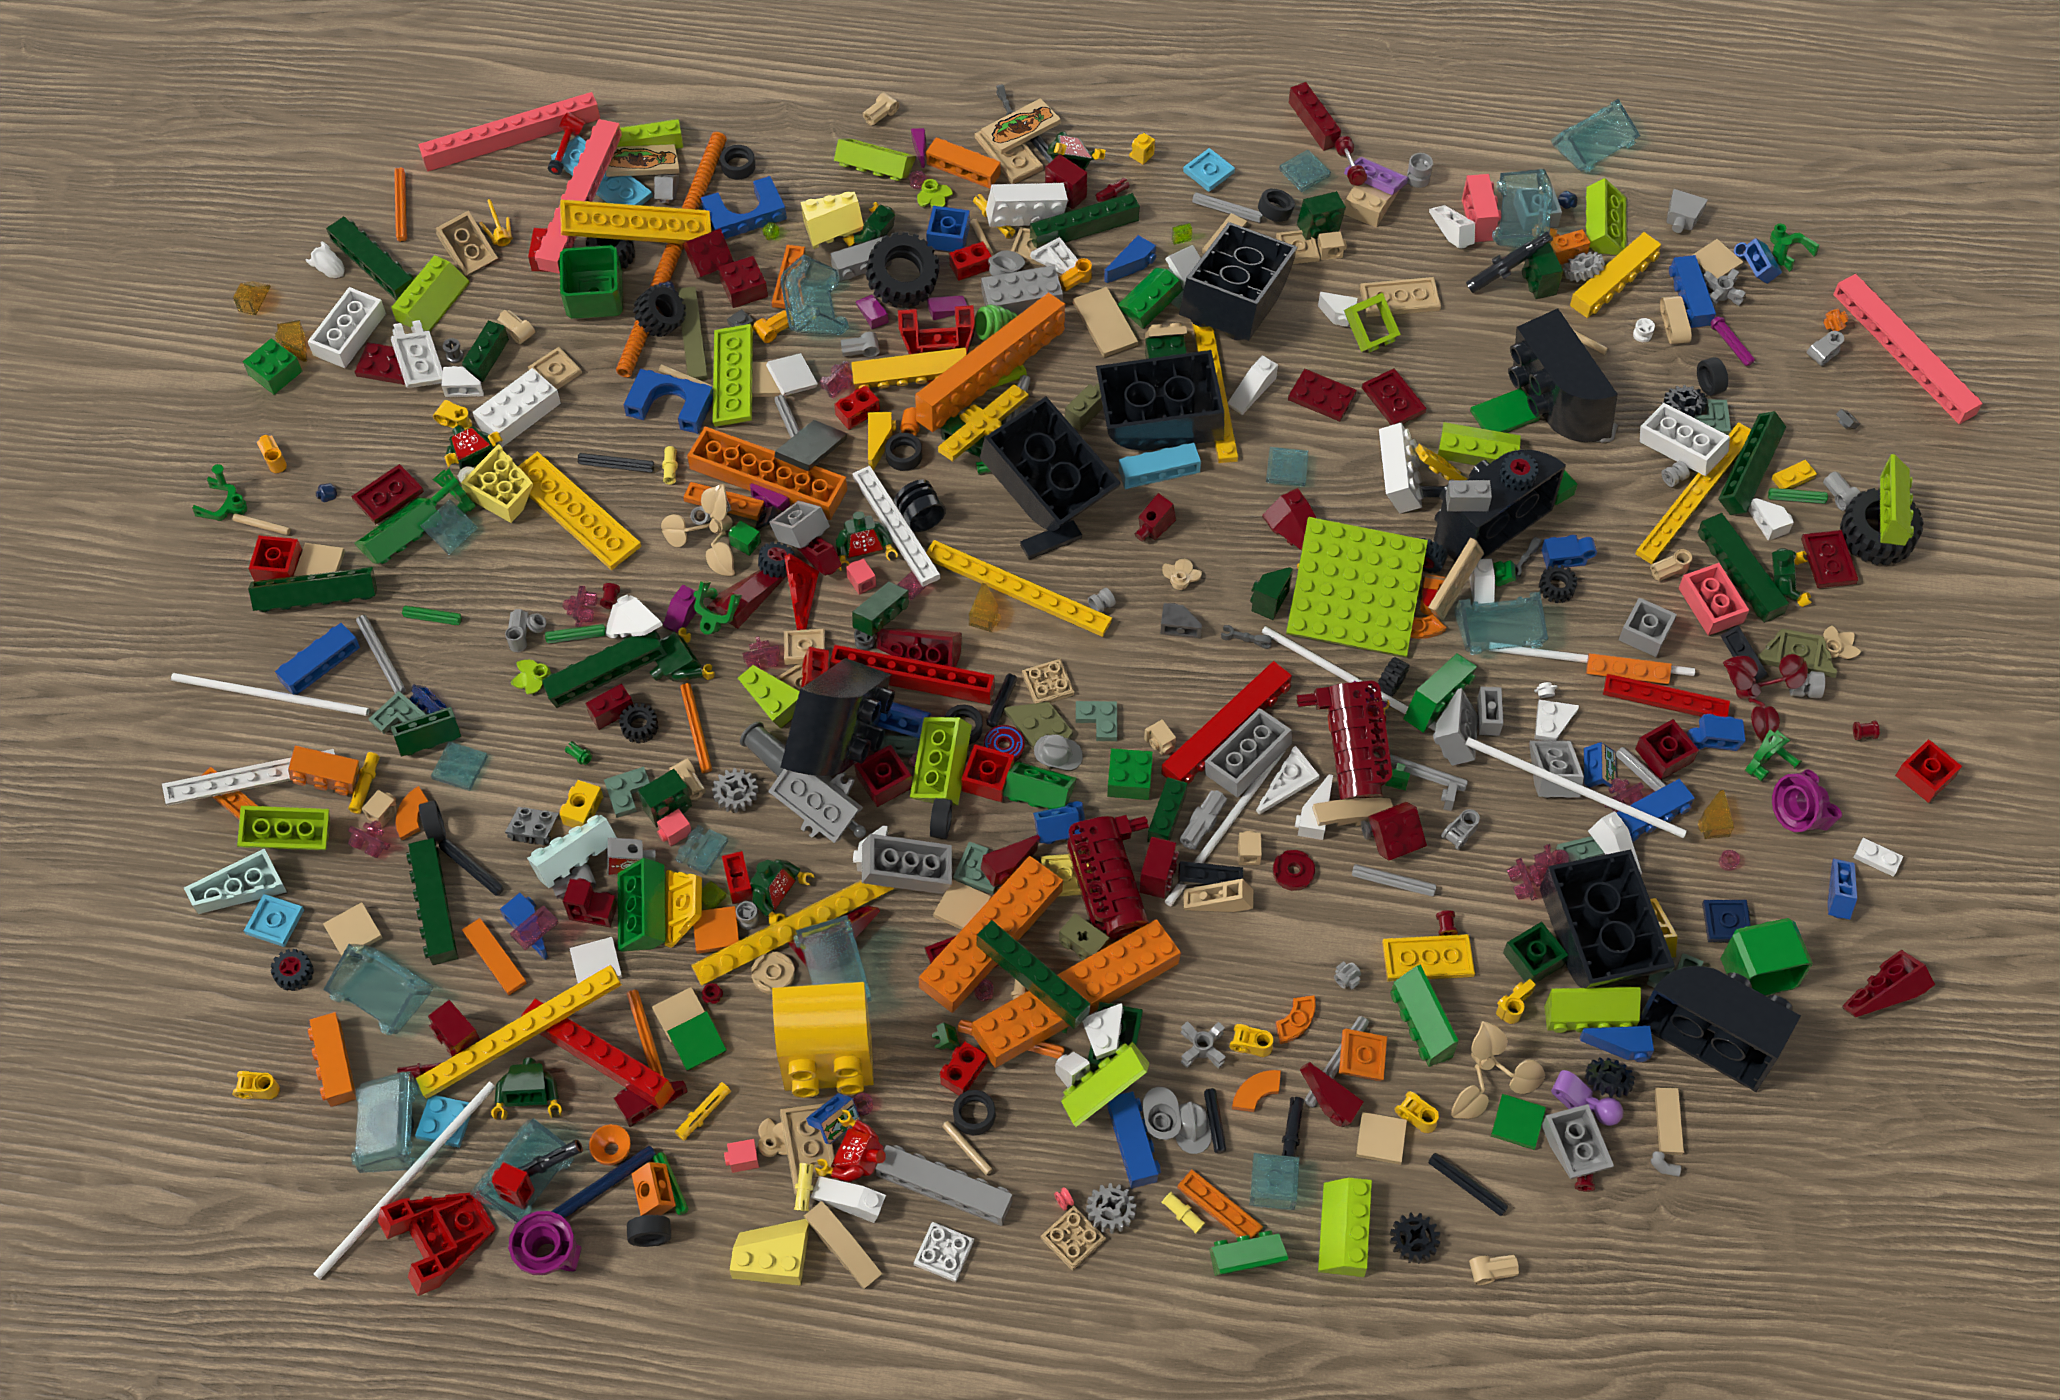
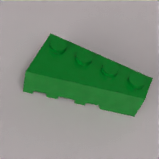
(1438, 691)

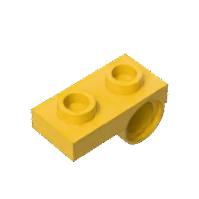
(1515, 1000)

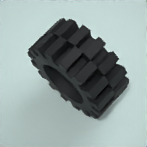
(1558, 574)
(1393, 676)
(636, 713)

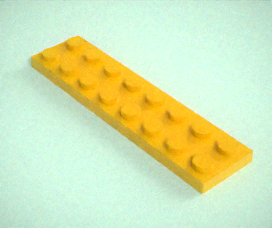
(632, 222)
(578, 512)

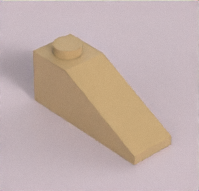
(1220, 897)

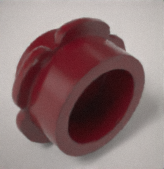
(712, 988)

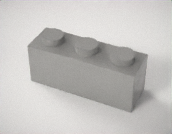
(853, 260)

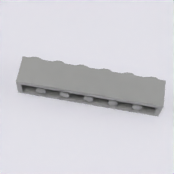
(945, 1185)

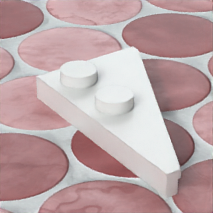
(1294, 776)

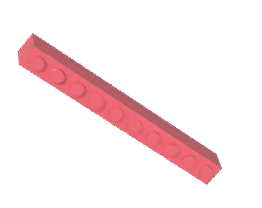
(506, 132)
(582, 187)
(1907, 349)

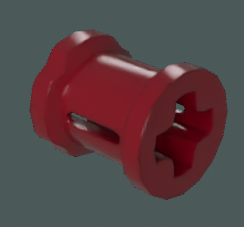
(610, 595)
(1866, 730)
(1446, 923)
(1585, 1185)

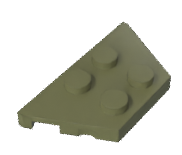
(1806, 645)
(1037, 721)

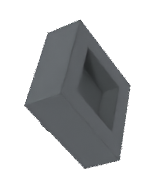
(740, 318)
(1847, 420)

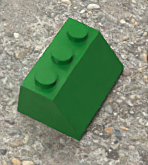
(1151, 296)
(1038, 786)
(1247, 1253)

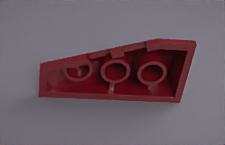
(753, 591)
(1898, 981)

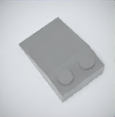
(1455, 727)
(1559, 759)
(1577, 1141)

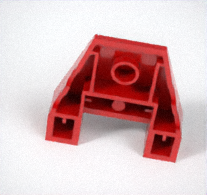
(937, 339)
(443, 1230)

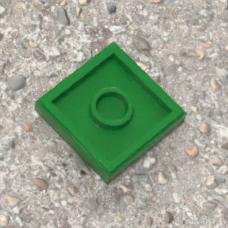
(696, 1041)
(1518, 1121)

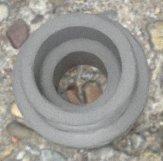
(536, 622)

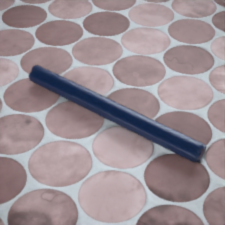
(605, 1182)

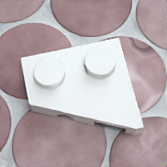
(1055, 254)
(1552, 719)
(1104, 1030)

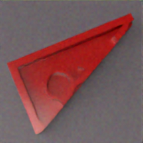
(802, 586)

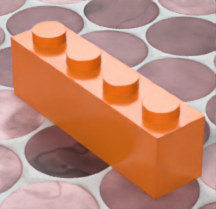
(963, 162)
(332, 1059)

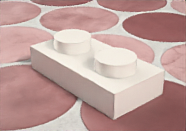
(1878, 857)

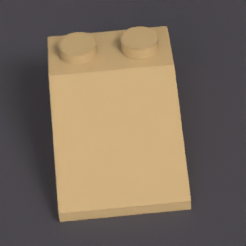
(1368, 204)
(466, 243)

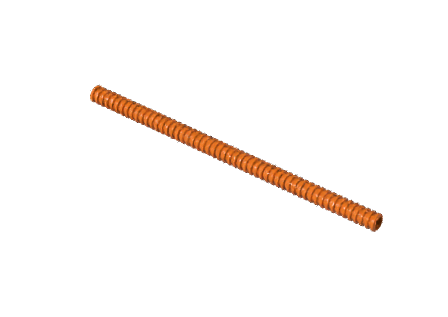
(673, 250)

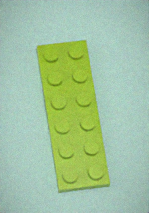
(732, 375)

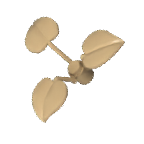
(714, 503)
(1486, 1044)

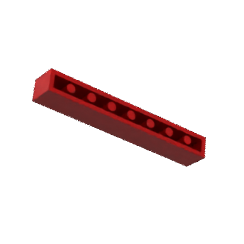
(923, 675)
(1259, 693)
(608, 1060)

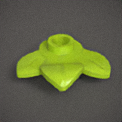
(933, 194)
(529, 676)

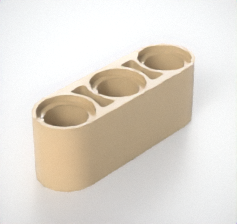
(1675, 320)

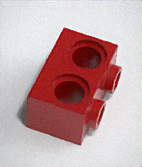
(970, 260)
(855, 407)
(814, 664)
(737, 877)
(967, 1071)
(512, 1185)

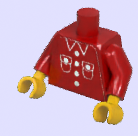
(856, 1154)

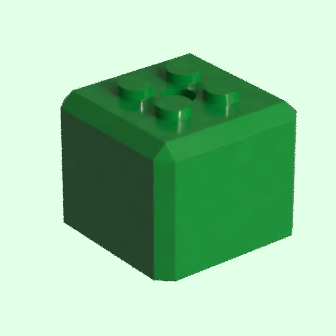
(591, 282)
(1768, 956)

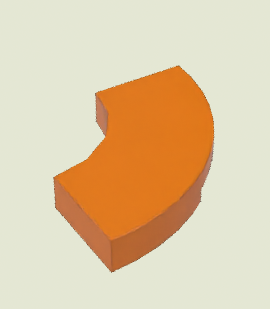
(1426, 627)
(408, 813)
(1298, 1020)
(1255, 1089)

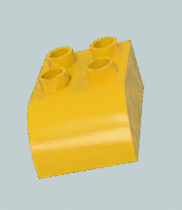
(823, 1038)

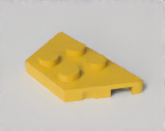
(1438, 464)
(682, 904)

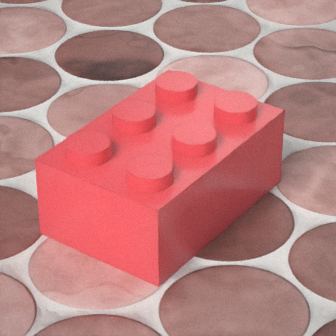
(1481, 206)
(1713, 599)

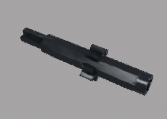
(1502, 266)

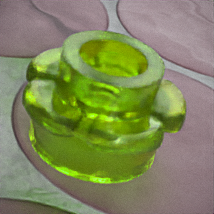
(771, 231)

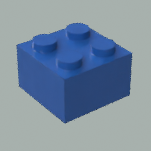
(948, 228)

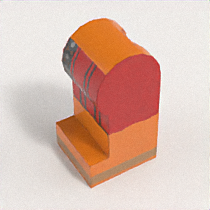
(1430, 587)

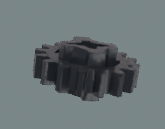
(1686, 400)
(1610, 1078)
(1421, 1243)

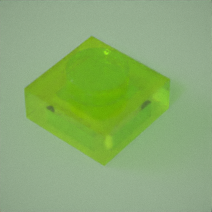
(1181, 233)
(712, 895)

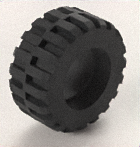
(908, 248)
(1865, 540)

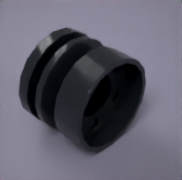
(920, 505)

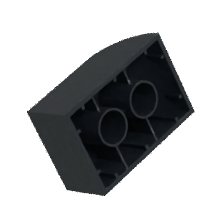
(1237, 281)
(1562, 379)
(1162, 401)
(1047, 465)
(1508, 511)
(838, 719)
(1604, 920)
(1721, 1022)

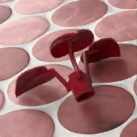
(1742, 673)

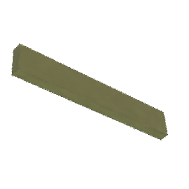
(693, 335)

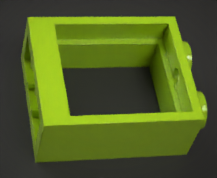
(1357, 326)

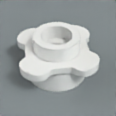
(1546, 690)

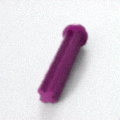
(1733, 342)

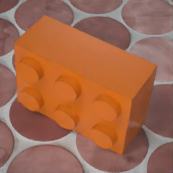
(323, 770)

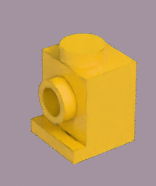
(1142, 148)

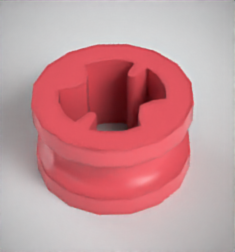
(1064, 1198)

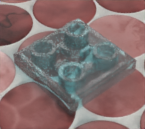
(1304, 170)
(1287, 466)
(449, 527)
(459, 766)

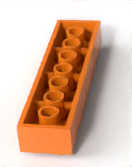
(747, 463)
(1014, 909)

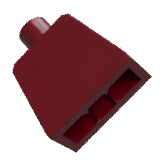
(1155, 518)

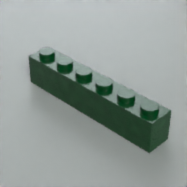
(1086, 221)
(369, 257)
(1752, 463)
(1742, 567)
(312, 589)
(603, 667)
(432, 900)
(1033, 974)

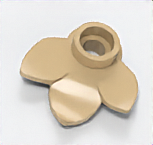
(1181, 573)
(1840, 643)
(771, 1134)

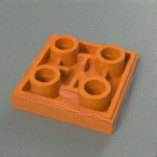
(716, 929)

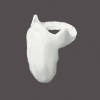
(326, 261)

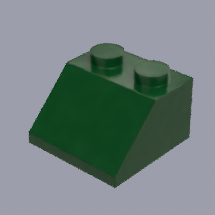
(1271, 592)

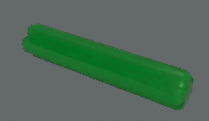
(1797, 495)
(431, 615)
(575, 633)
(681, 1206)

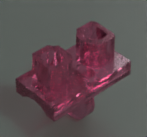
(839, 379)
(577, 606)
(770, 653)
(1633, 793)
(359, 836)
(1547, 858)
(1520, 871)

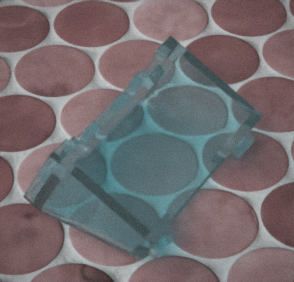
(1597, 137)
(1524, 207)
(808, 298)
(1501, 624)
(832, 953)
(377, 986)
(385, 1123)
(528, 1142)

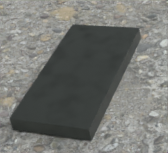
(810, 445)

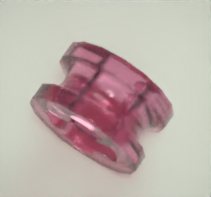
(917, 175)
(1723, 861)
(987, 994)
(866, 1109)

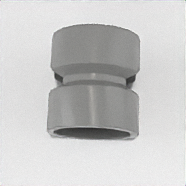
(1419, 170)
(1813, 686)

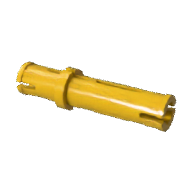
(981, 204)
(361, 790)
(685, 1130)

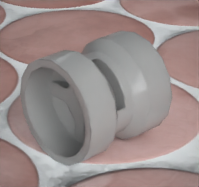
(1674, 474)
(1102, 600)
(747, 910)

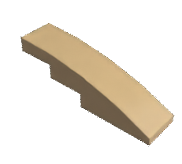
(1349, 810)
(842, 1244)

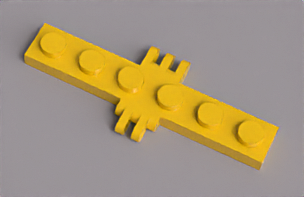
(982, 422)

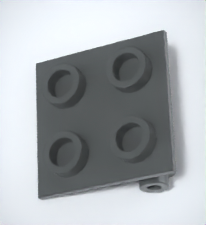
(531, 825)

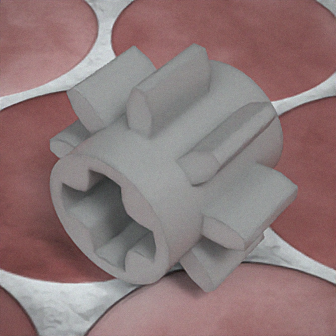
(1347, 975)

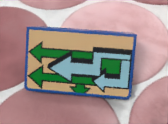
(1599, 765)
(827, 1117)

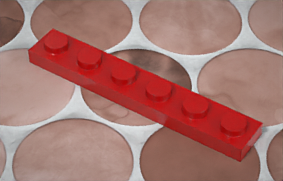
(1664, 697)

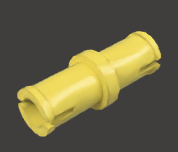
(670, 465)
(804, 1187)
(1183, 1212)

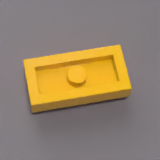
(1794, 475)

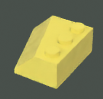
(831, 217)
(498, 485)
(771, 1253)

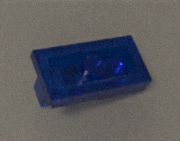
(426, 699)

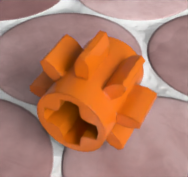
(1835, 320)

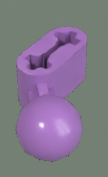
(1575, 1093)

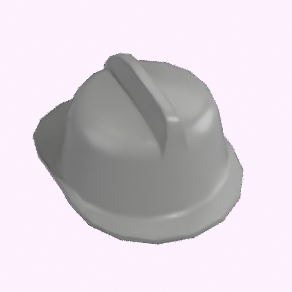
(1005, 262)
(1058, 752)
(1161, 1113)
(1195, 1128)

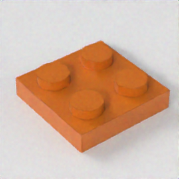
(1363, 1054)

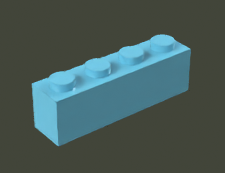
(1159, 465)

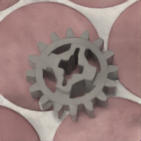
(1584, 266)
(733, 787)
(1116, 1202)

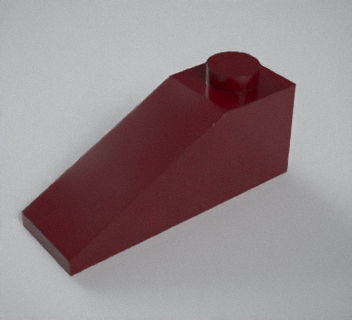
(821, 556)
(1002, 863)
(1332, 1097)
(636, 1108)

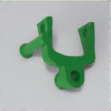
(1783, 240)
(451, 486)
(233, 504)
(712, 621)
(1766, 751)

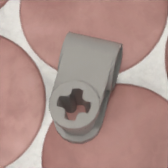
(1826, 348)
(1459, 831)

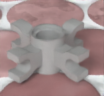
(1724, 288)
(1196, 1051)

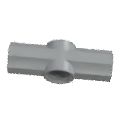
(1203, 819)

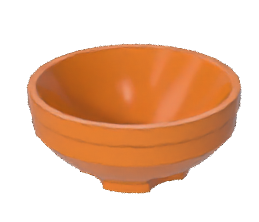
(609, 1135)

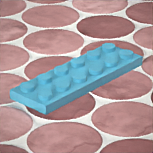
(612, 189)

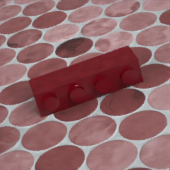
(1314, 116)

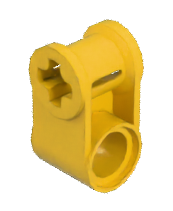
(452, 415)
(1250, 1041)
(251, 1086)
(1415, 1109)

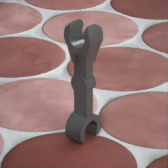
(1002, 96)
(1533, 547)
(1261, 640)

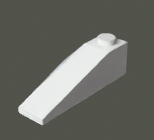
(631, 617)

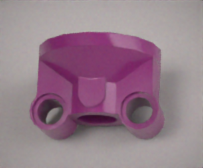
(1803, 803)
(542, 1229)

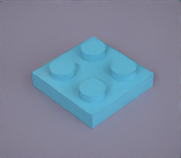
(1209, 169)
(274, 920)
(438, 1116)

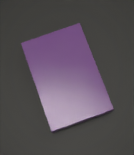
(1380, 176)

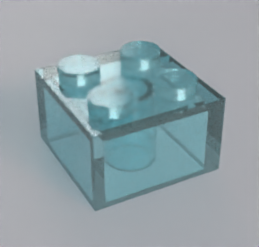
(1274, 1181)

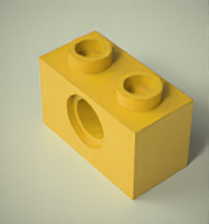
(585, 794)

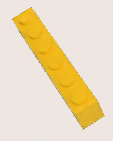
(1616, 275)
(904, 368)

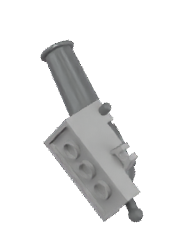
(816, 799)

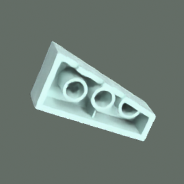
(571, 850)
(236, 884)

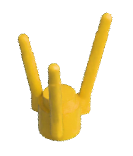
(500, 236)

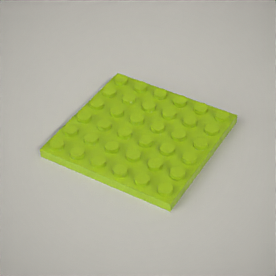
(1357, 587)

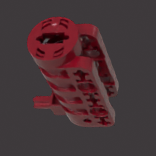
(1352, 736)
(1110, 873)

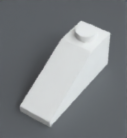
(1454, 226)
(1253, 385)
(1306, 821)
(1613, 835)
(849, 1198)

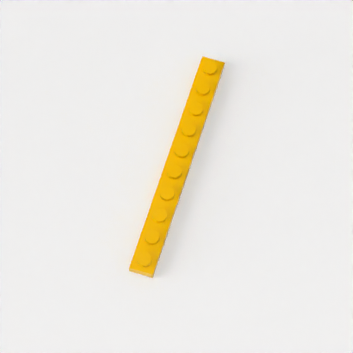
(1226, 448)
(1690, 499)
(1019, 588)
(785, 929)
(518, 1031)

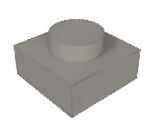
(1448, 796)

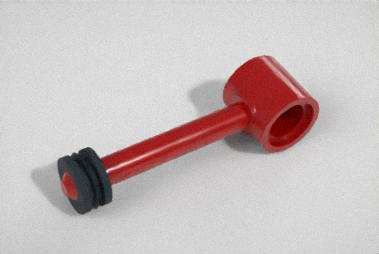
(572, 126)

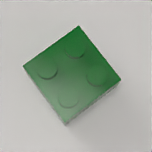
(272, 366)
(1129, 774)

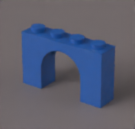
(769, 210)
(652, 385)

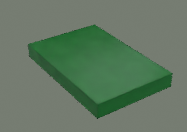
(1504, 412)

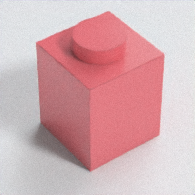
(861, 576)
(673, 828)
(741, 1155)

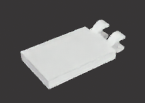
(416, 356)

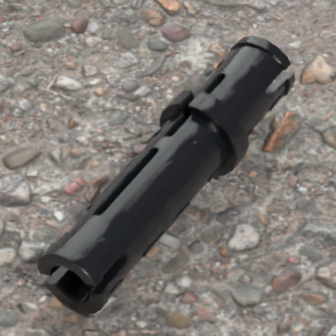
(1293, 1124)
(542, 1163)

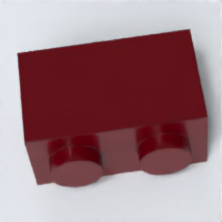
(608, 706)

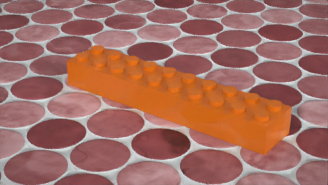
(990, 362)
(1097, 979)

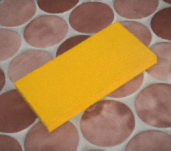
(1439, 956)

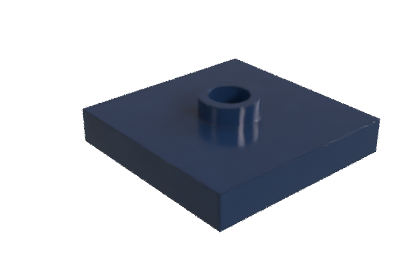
(1724, 917)

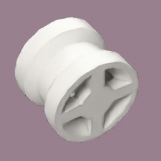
(1643, 330)

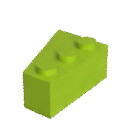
(771, 694)

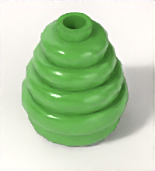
(991, 319)

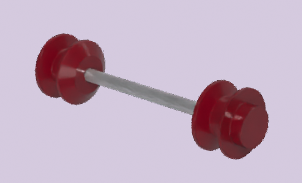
(1356, 173)

